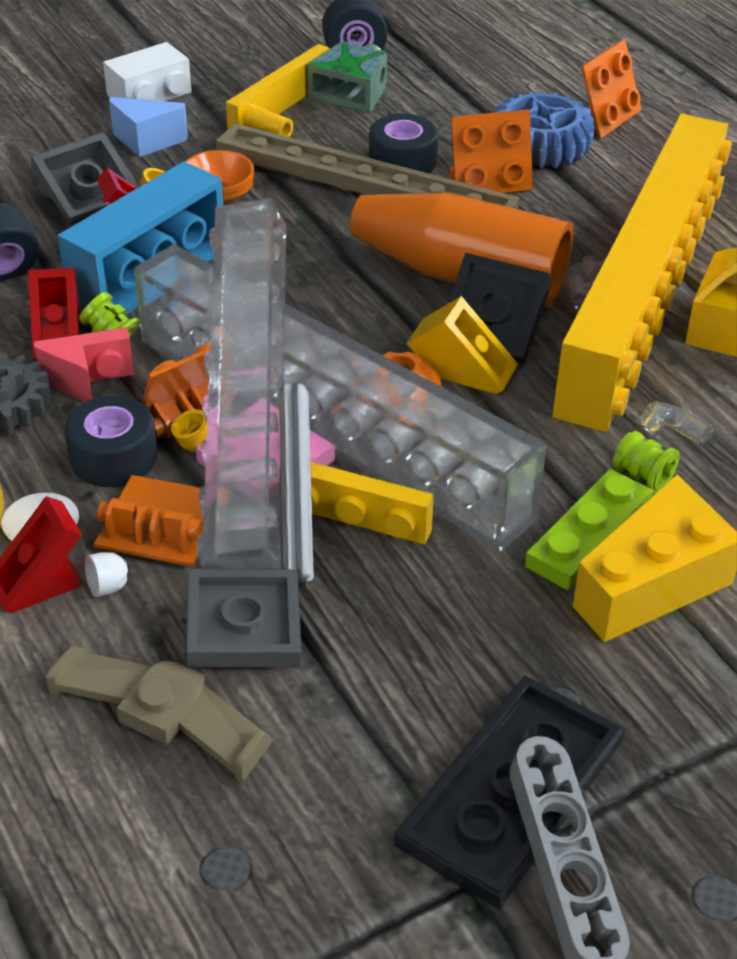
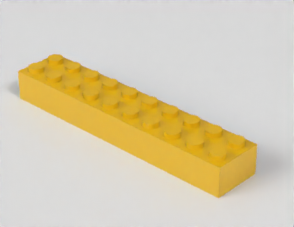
(641, 276)

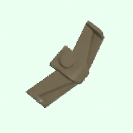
(162, 702)

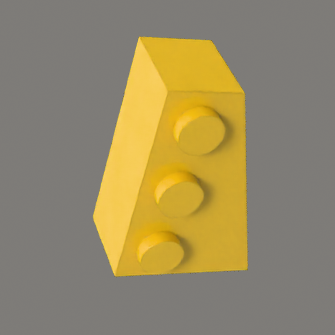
(656, 562)

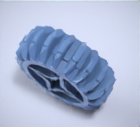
(559, 127)

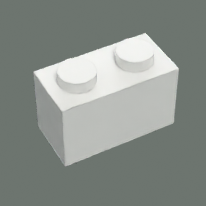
(148, 74)

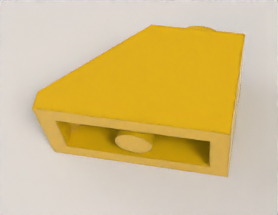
(463, 348)

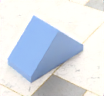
(148, 124)

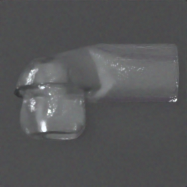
(580, 278)
(678, 418)

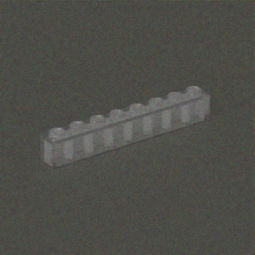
(244, 383)

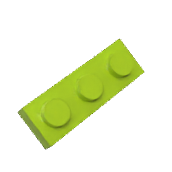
(585, 527)

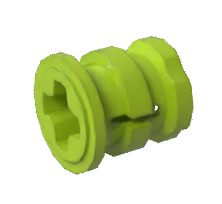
(104, 315)
(645, 460)

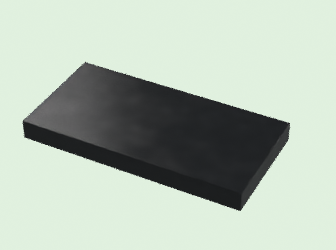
(471, 817)

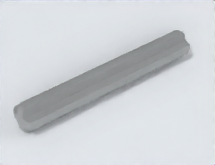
(296, 481)

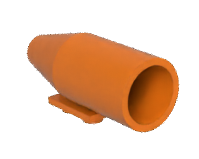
(438, 228)

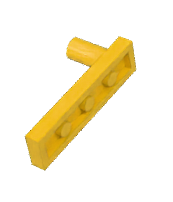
(266, 99)

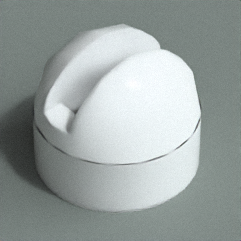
(105, 573)

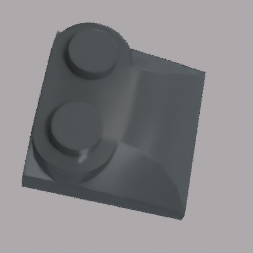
(71, 172)

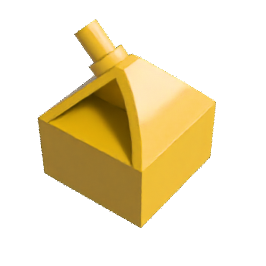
(715, 306)

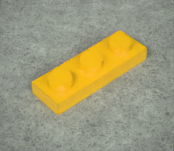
(371, 503)

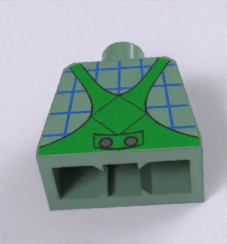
(348, 76)

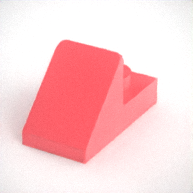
(85, 358)

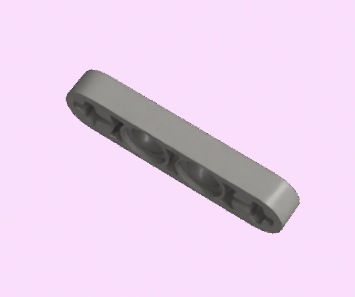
(575, 851)

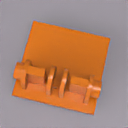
(611, 88)
(493, 150)
(176, 389)
(153, 521)

